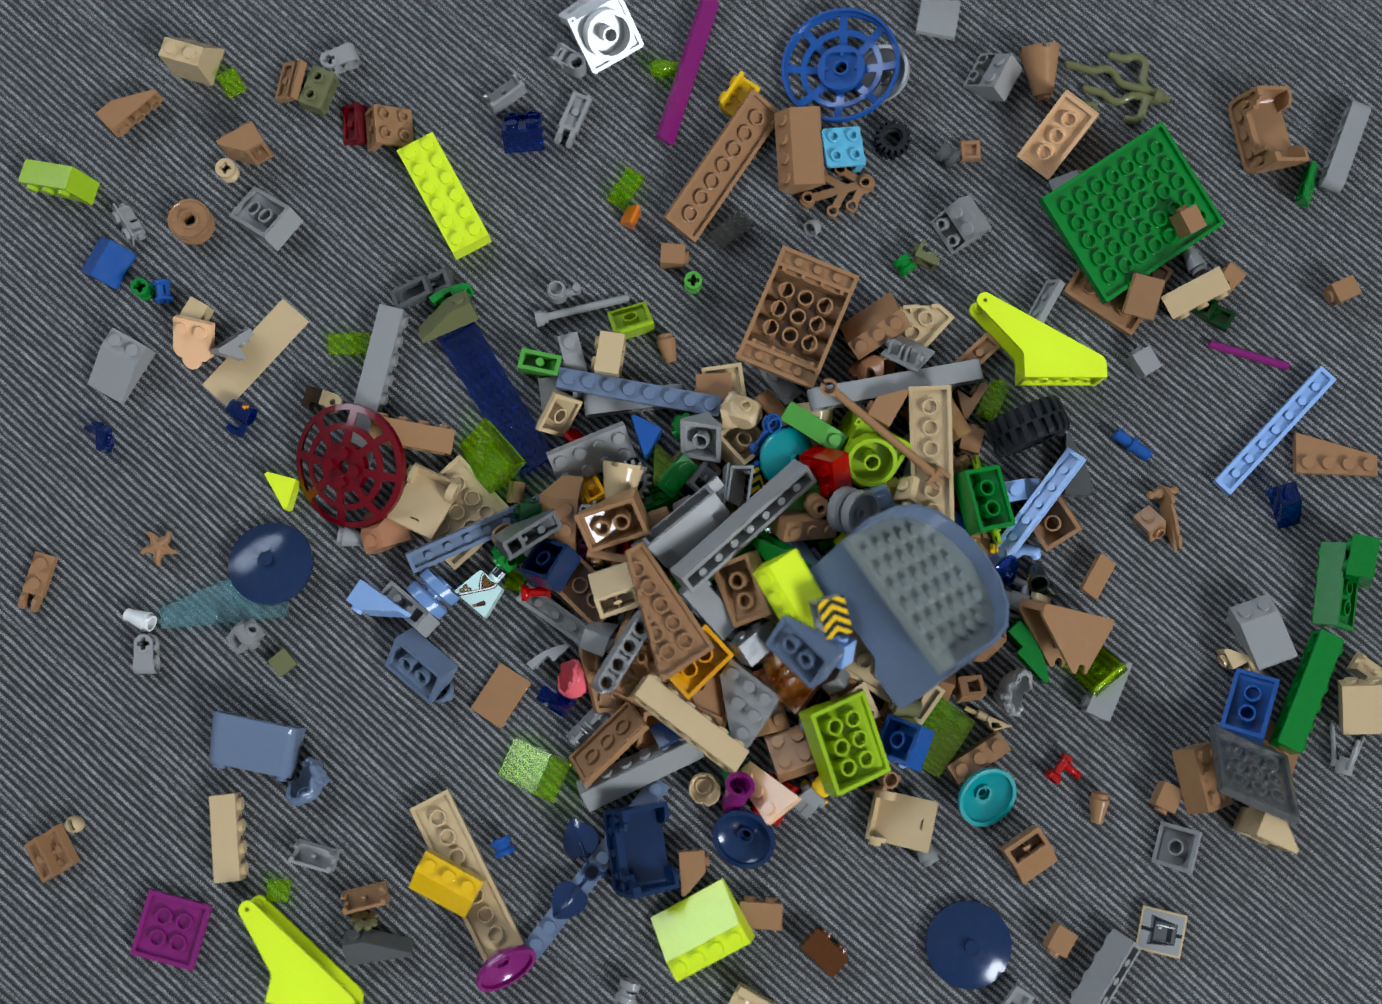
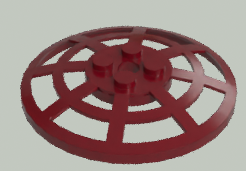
(357, 463)

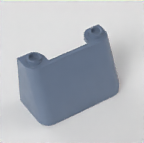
(255, 745)

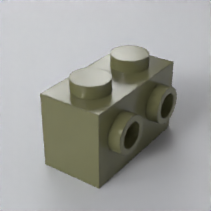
(318, 90)

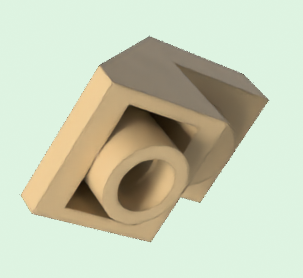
(1232, 659)

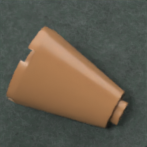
(1040, 68)

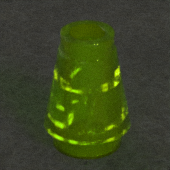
(663, 67)

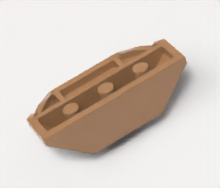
(565, 497)

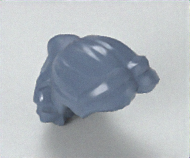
(308, 784)

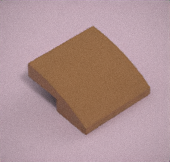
(52, 853)

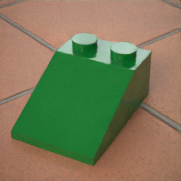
(1362, 559)

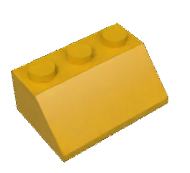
(446, 882)

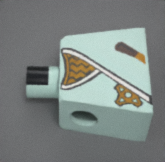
(482, 591)

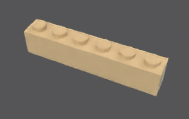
(689, 723)

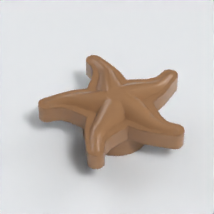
(159, 546)

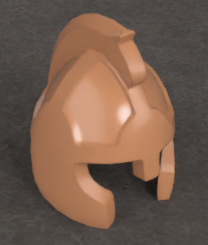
(871, 367)

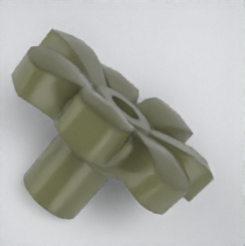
(363, 920)

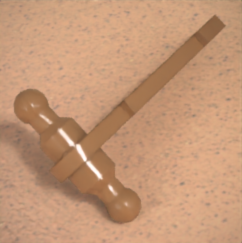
(1168, 512)

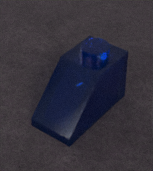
(1285, 504)

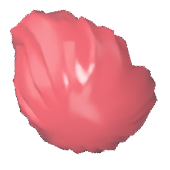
(572, 679)

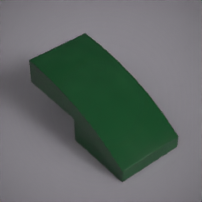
(1216, 315)

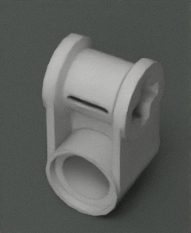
(342, 58)
(565, 58)
(146, 657)

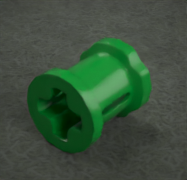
(147, 289)

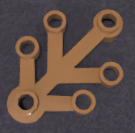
(840, 190)

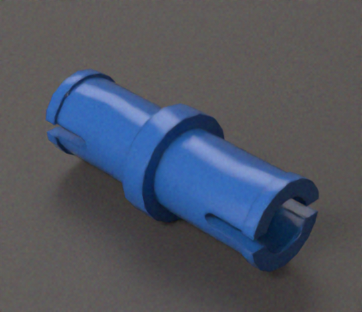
(1132, 444)

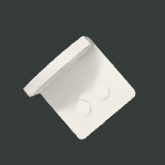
(602, 31)

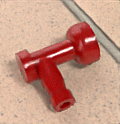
(527, 592)
(1063, 764)

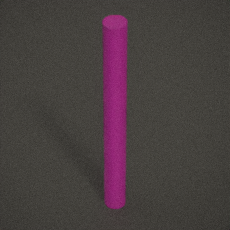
(1248, 355)

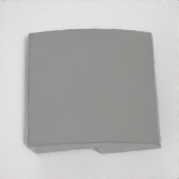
(938, 18)

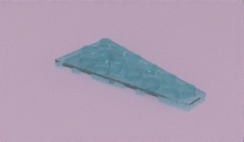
(217, 605)

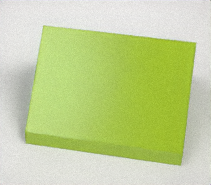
(631, 320)

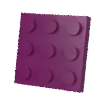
(171, 929)

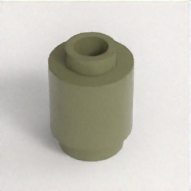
(911, 711)

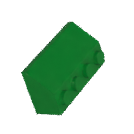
(1334, 594)

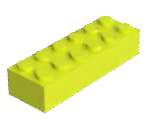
(444, 196)

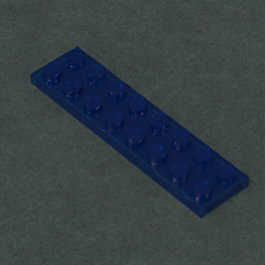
(495, 394)

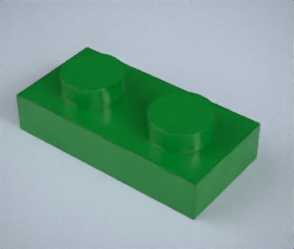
(676, 475)

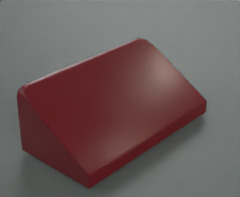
(354, 124)

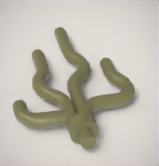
(1142, 91)

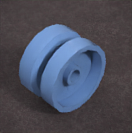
(431, 595)

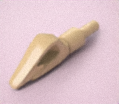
(987, 718)

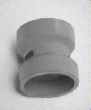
(627, 991)

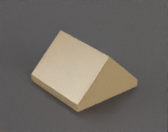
(558, 413)

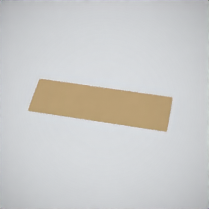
(268, 342)

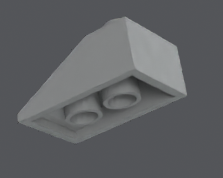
(266, 218)
(119, 365)
(1261, 632)

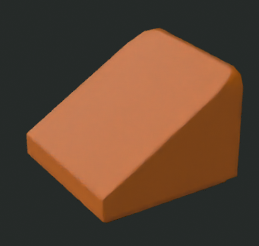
(631, 216)

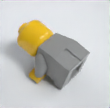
(812, 797)

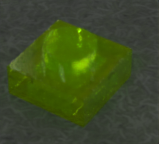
(278, 890)

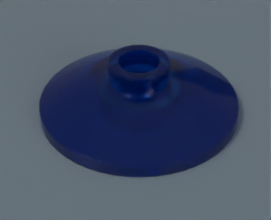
(1007, 569)

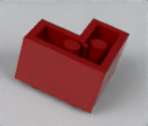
(830, 467)

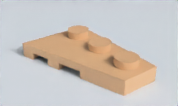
(769, 796)

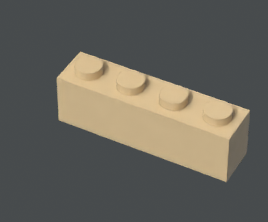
(228, 837)

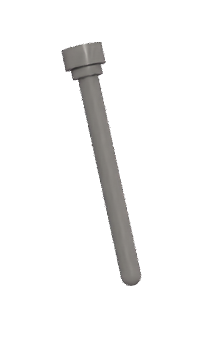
(543, 317)

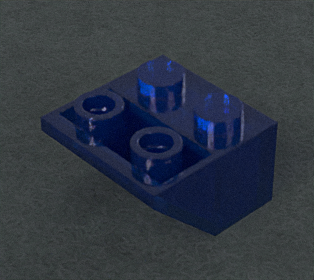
(523, 132)

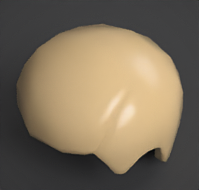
(704, 789)

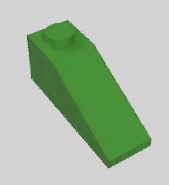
(813, 426)

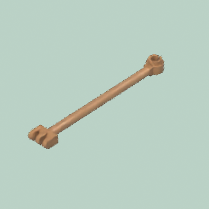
(933, 474)

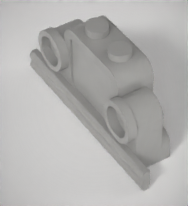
(687, 525)

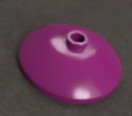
(505, 967)

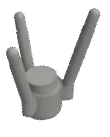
(1344, 765)

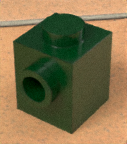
(527, 508)

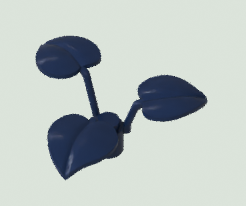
(567, 898)

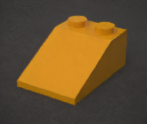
(702, 670)

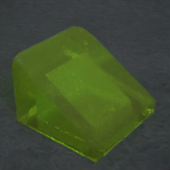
(231, 82)

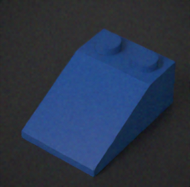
(1250, 704)

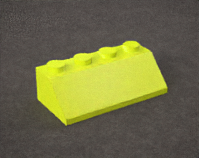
(788, 586)

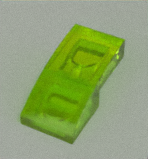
(348, 344)

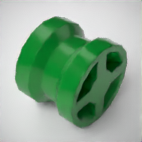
(904, 265)

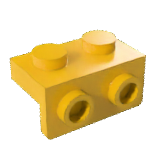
(733, 97)

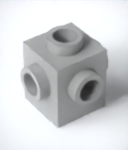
(245, 636)

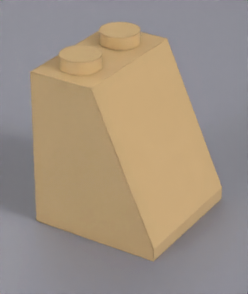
(191, 59)

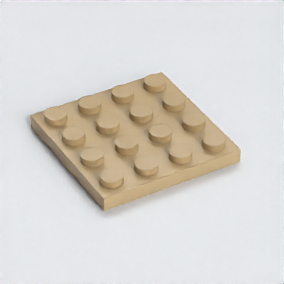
(469, 506)

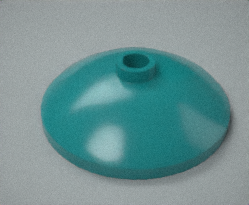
(781, 449)
(987, 796)

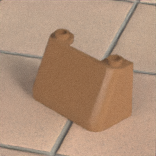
(1262, 130)

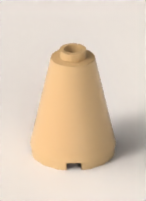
(620, 477)

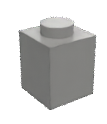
(1143, 361)

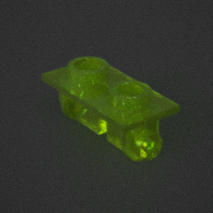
(992, 399)

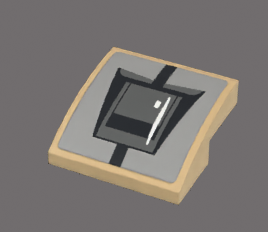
(1161, 931)

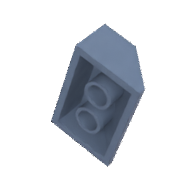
(420, 665)

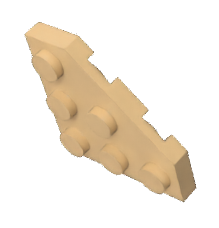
(926, 322)

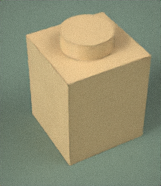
(197, 310)

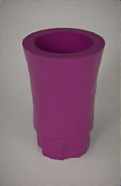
(738, 789)

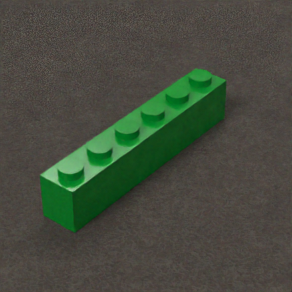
(1306, 692)

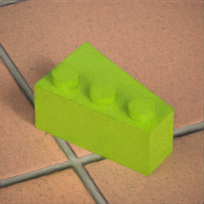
(58, 181)

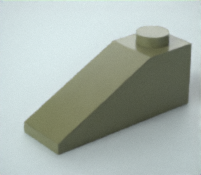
(449, 316)

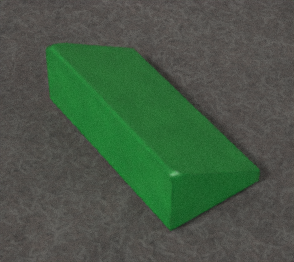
(1307, 184)
(658, 499)

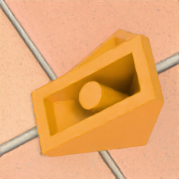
(592, 490)

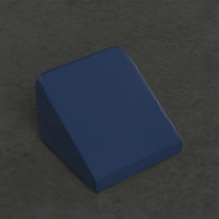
(663, 735)

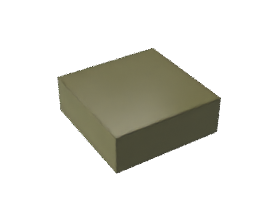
(282, 662)

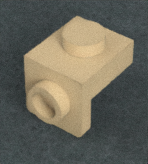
(907, 490)

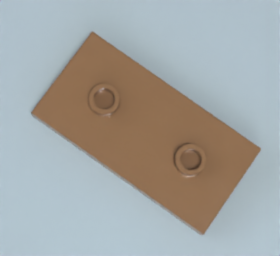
(608, 743)

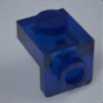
(104, 436)

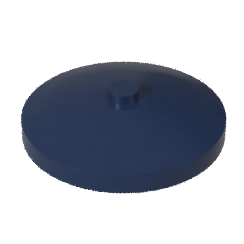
(270, 563)
(968, 944)

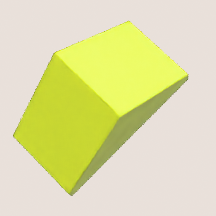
(284, 488)

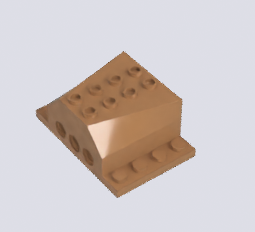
(797, 317)

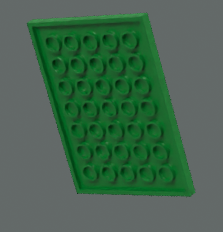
(1121, 209)

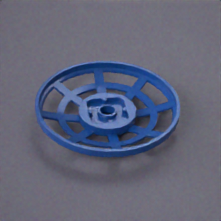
(841, 55)

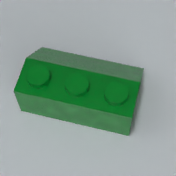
(983, 500)

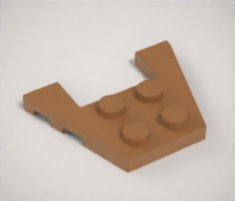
(601, 701)

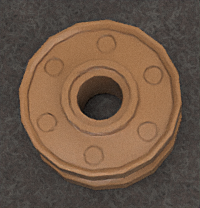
(185, 211)

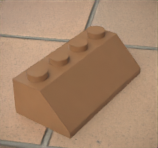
(799, 149)

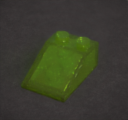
(491, 456)
(950, 731)
(535, 769)

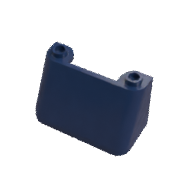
(639, 850)

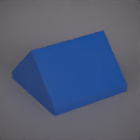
(108, 263)
(647, 435)

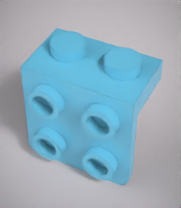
(843, 148)

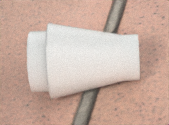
(141, 619)

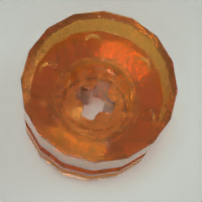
(784, 681)

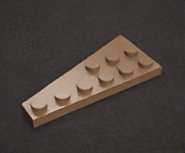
(669, 624)

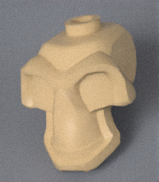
(739, 412)

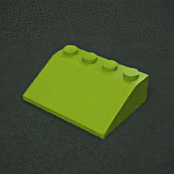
(844, 743)

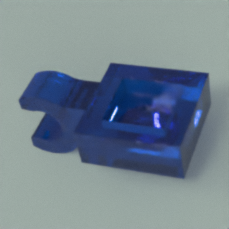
(557, 703)

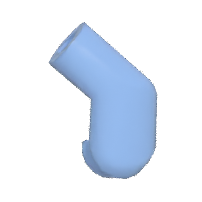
(1029, 550)

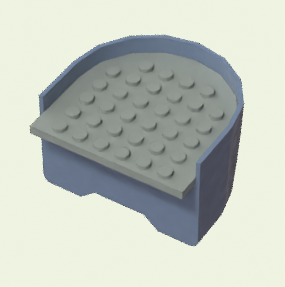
(916, 596)

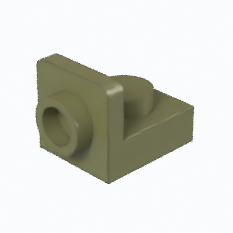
(925, 259)

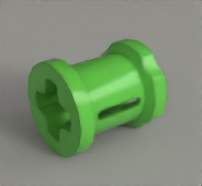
(698, 282)

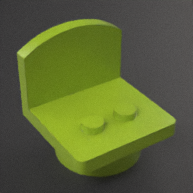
(870, 455)

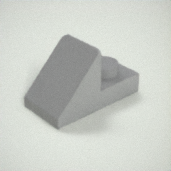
(231, 346)

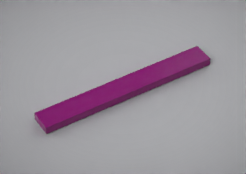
(686, 71)

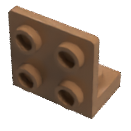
(388, 127)

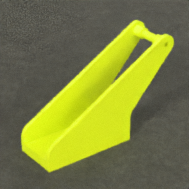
(1038, 351)
(296, 965)

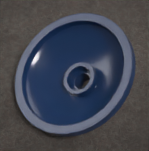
(743, 848)

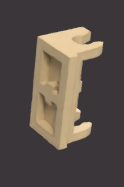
(1363, 667)

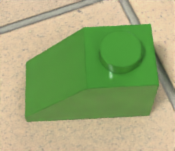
(539, 363)

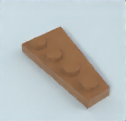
(1327, 458)

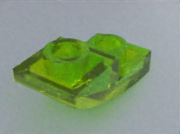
(626, 188)

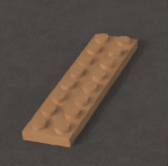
(722, 166)

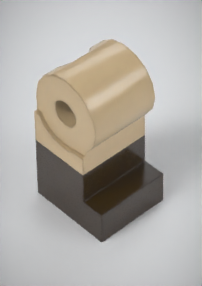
(321, 398)

